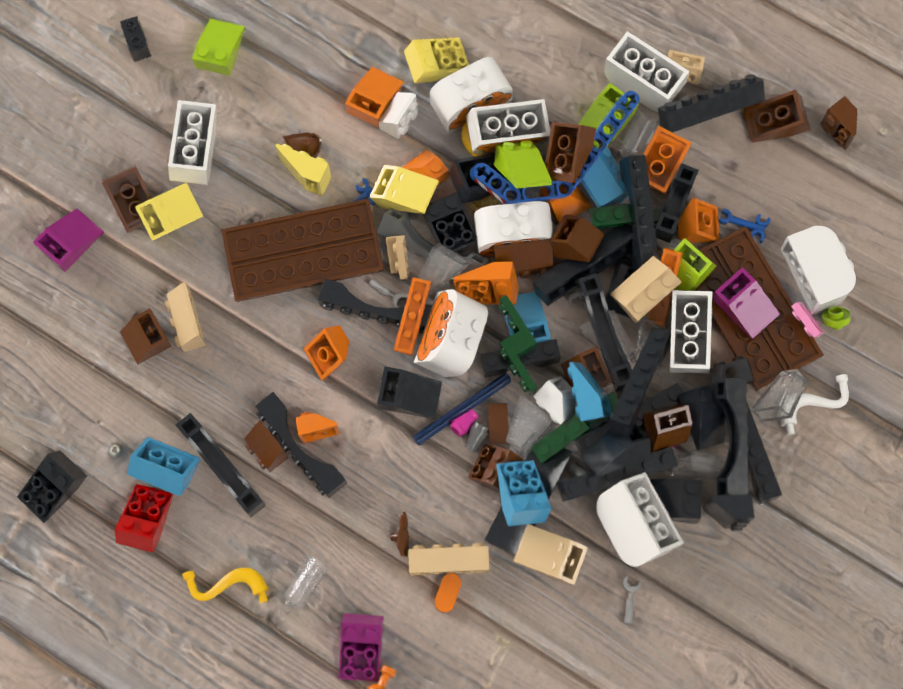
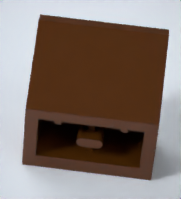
(841, 122)
(575, 239)
(144, 336)
(593, 363)
(668, 426)
(485, 468)

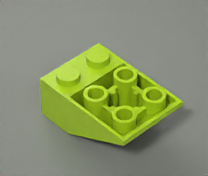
(602, 106)
(693, 267)

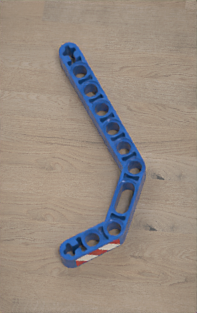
(553, 190)

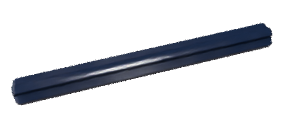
(462, 408)

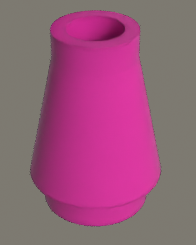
(463, 423)

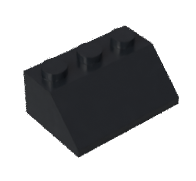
(731, 510)

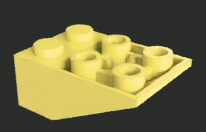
(435, 58)
(309, 171)
(403, 190)
(169, 211)

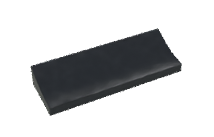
(509, 537)

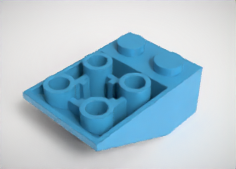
(532, 313)
(590, 397)
(522, 493)

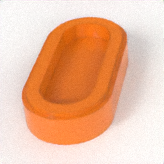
(448, 593)

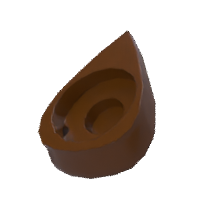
(306, 142)

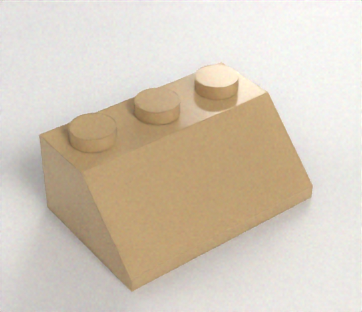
(645, 288)
(184, 318)

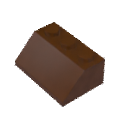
(527, 257)

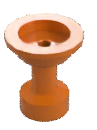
(387, 672)

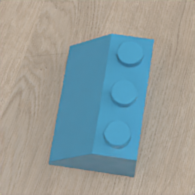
(604, 181)
(163, 466)

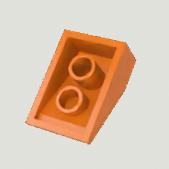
(664, 158)

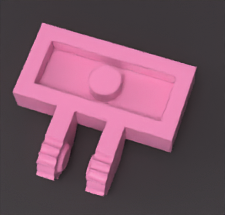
(811, 325)

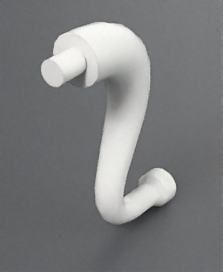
(814, 400)

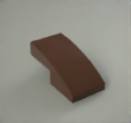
(498, 423)

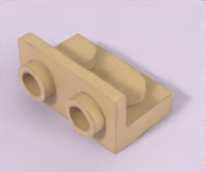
(691, 62)
(398, 255)

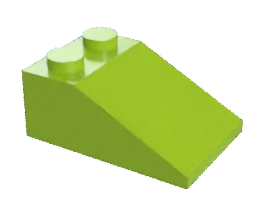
(218, 47)
(521, 164)

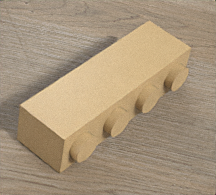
(448, 560)

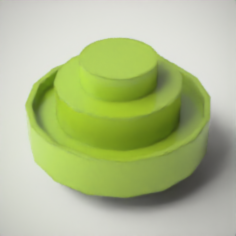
(836, 317)

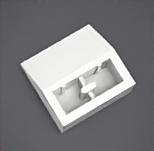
(399, 114)
(557, 399)

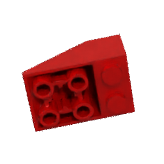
(143, 518)

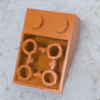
(372, 96)
(489, 283)

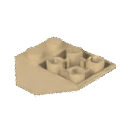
(550, 554)

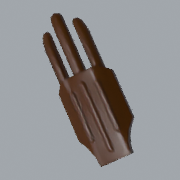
(402, 536)

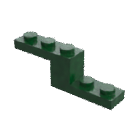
(617, 216)
(517, 345)
(567, 433)

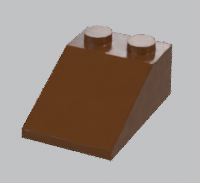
(777, 117)
(568, 150)
(125, 192)

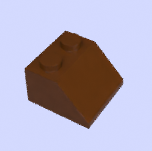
(265, 446)

